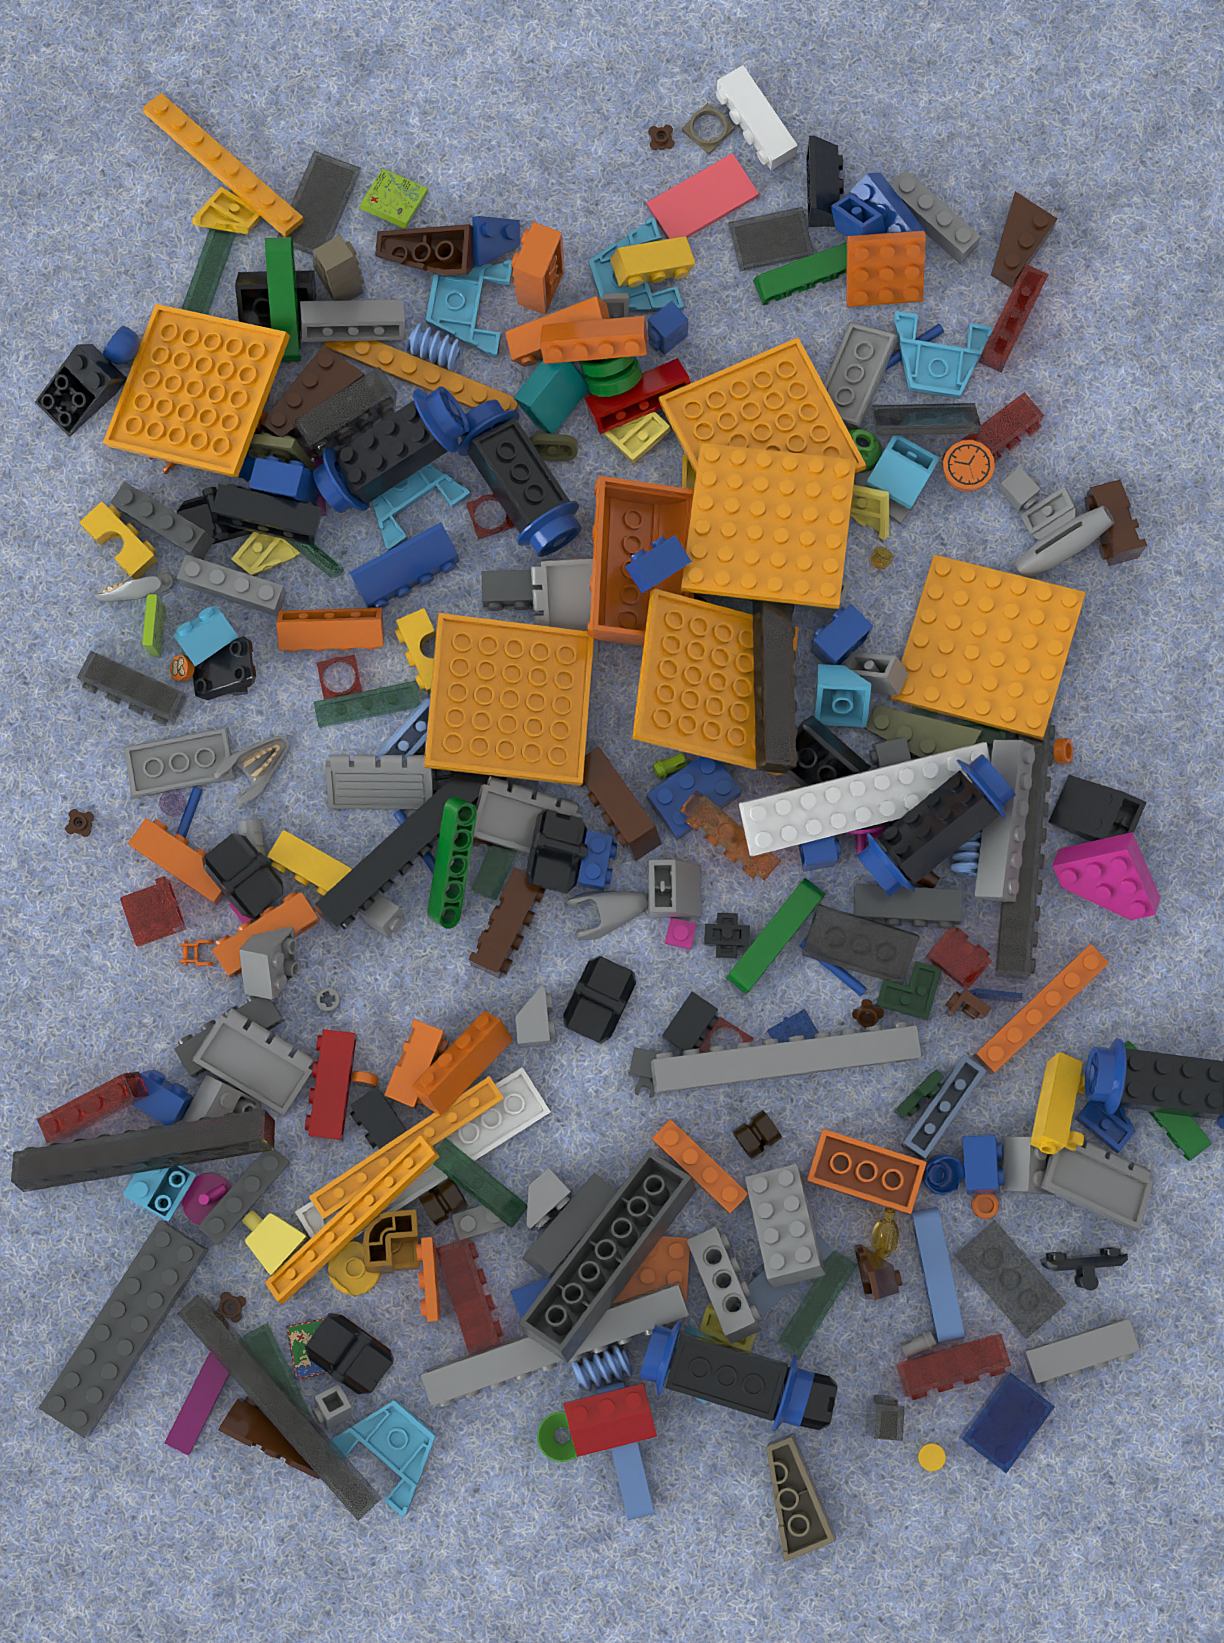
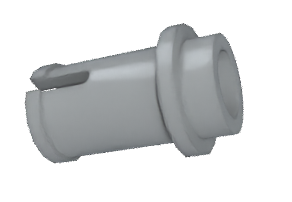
(918, 1344)

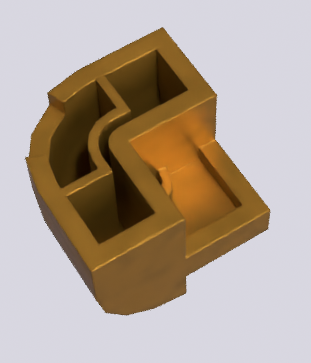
(391, 1242)

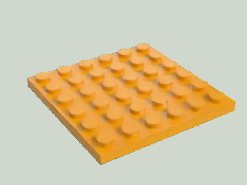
(196, 390)
(761, 404)
(769, 525)
(989, 646)
(698, 680)
(509, 699)

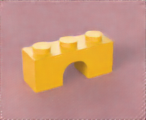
(104, 523)
(415, 631)

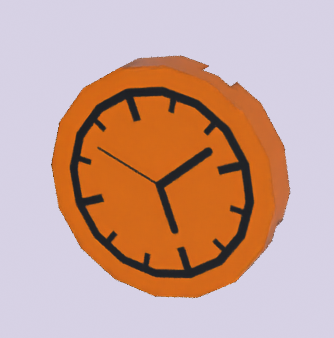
(968, 465)

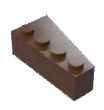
(317, 382)
(618, 805)
(506, 925)

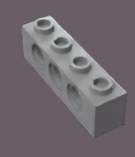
(734, 1324)

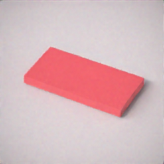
(703, 198)

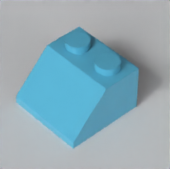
(205, 634)
(841, 697)

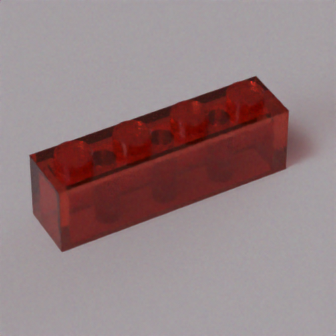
(1013, 318)
(1008, 426)
(92, 1107)
(468, 1294)
(953, 1365)

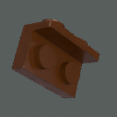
(972, 1006)

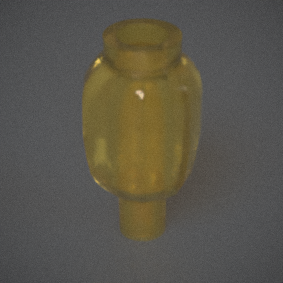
(885, 1234)

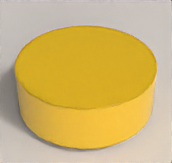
(931, 1457)

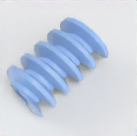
(434, 347)
(968, 857)
(602, 1368)

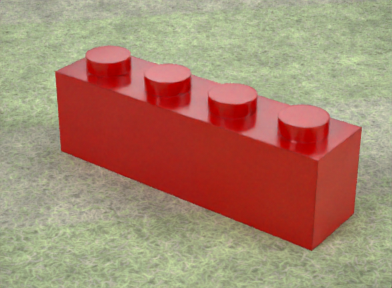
(640, 400)
(332, 1084)

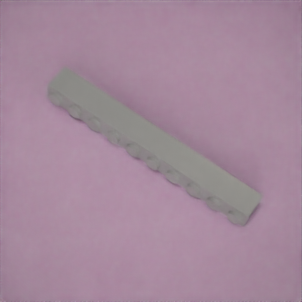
(785, 1059)
(523, 1354)

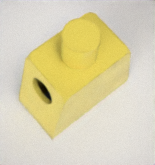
(272, 1239)

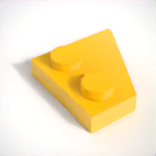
(226, 213)

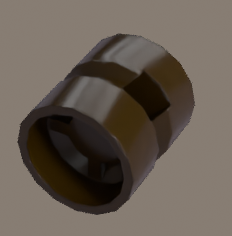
(757, 1134)
(443, 1201)

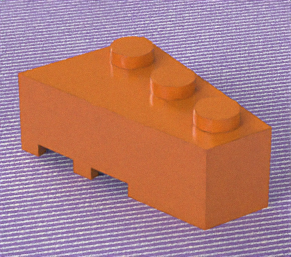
(418, 1055)

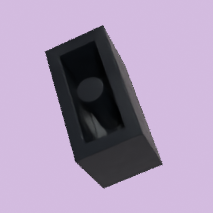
(690, 1023)
(377, 1117)

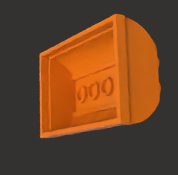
(626, 521)

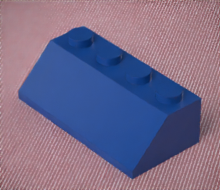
(405, 567)

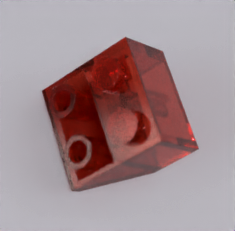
(959, 957)

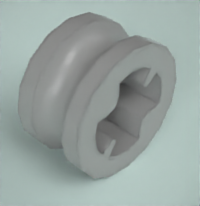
(323, 1006)

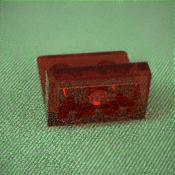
(153, 912)

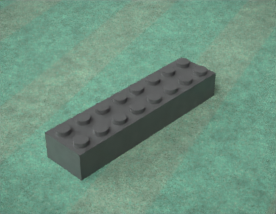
(607, 1256)
(123, 1329)

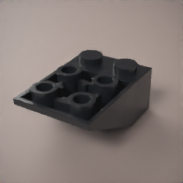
(80, 388)
(1095, 810)

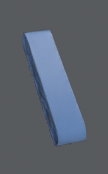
(938, 1275)
(631, 1473)

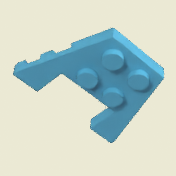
(639, 297)
(456, 303)
(934, 366)
(407, 493)
(399, 1442)

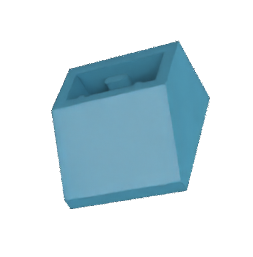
(902, 470)
(160, 1189)

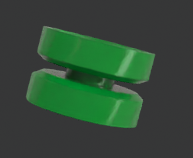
(611, 375)

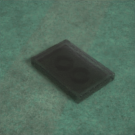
(770, 239)

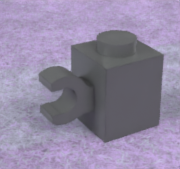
(641, 1068)

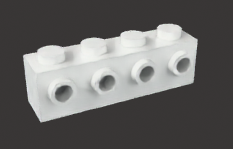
(756, 117)

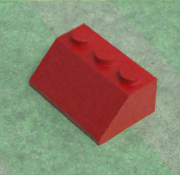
(610, 1419)

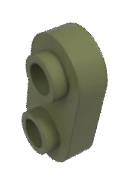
(555, 446)

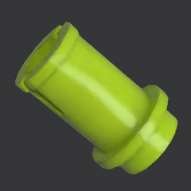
(669, 765)

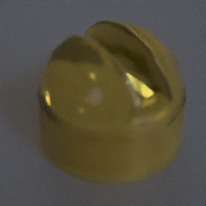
(881, 558)

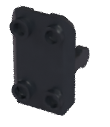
(200, 513)
(226, 671)
(556, 851)
(243, 875)
(599, 999)
(1085, 1264)
(349, 1354)
(820, 1402)

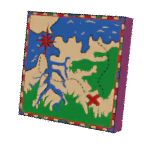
(298, 1337)

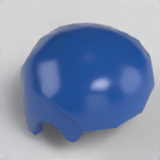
(122, 346)
(934, 1170)

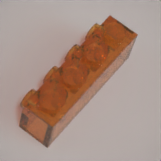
(729, 834)

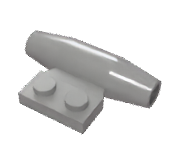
(1059, 532)

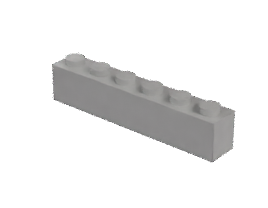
(1003, 838)

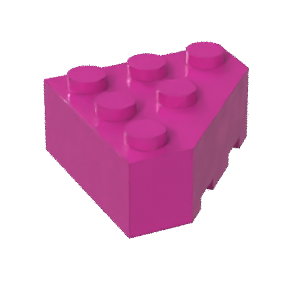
(1110, 875)

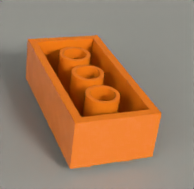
(538, 267)
(866, 1171)

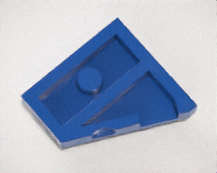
(493, 238)
(1109, 1128)

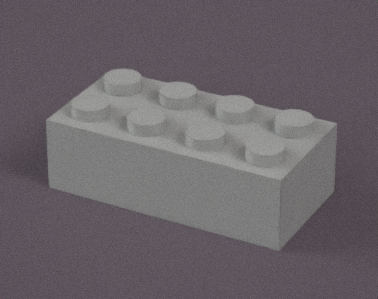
(785, 1226)

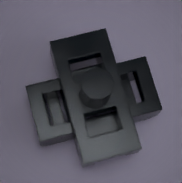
(727, 934)

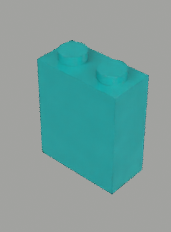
(551, 394)

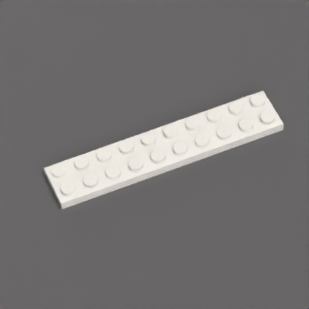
(848, 801)
(515, 1113)

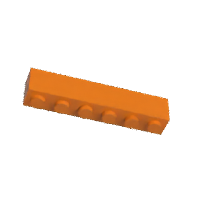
(1040, 1009)

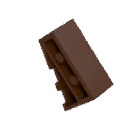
(1021, 239)
(1121, 540)

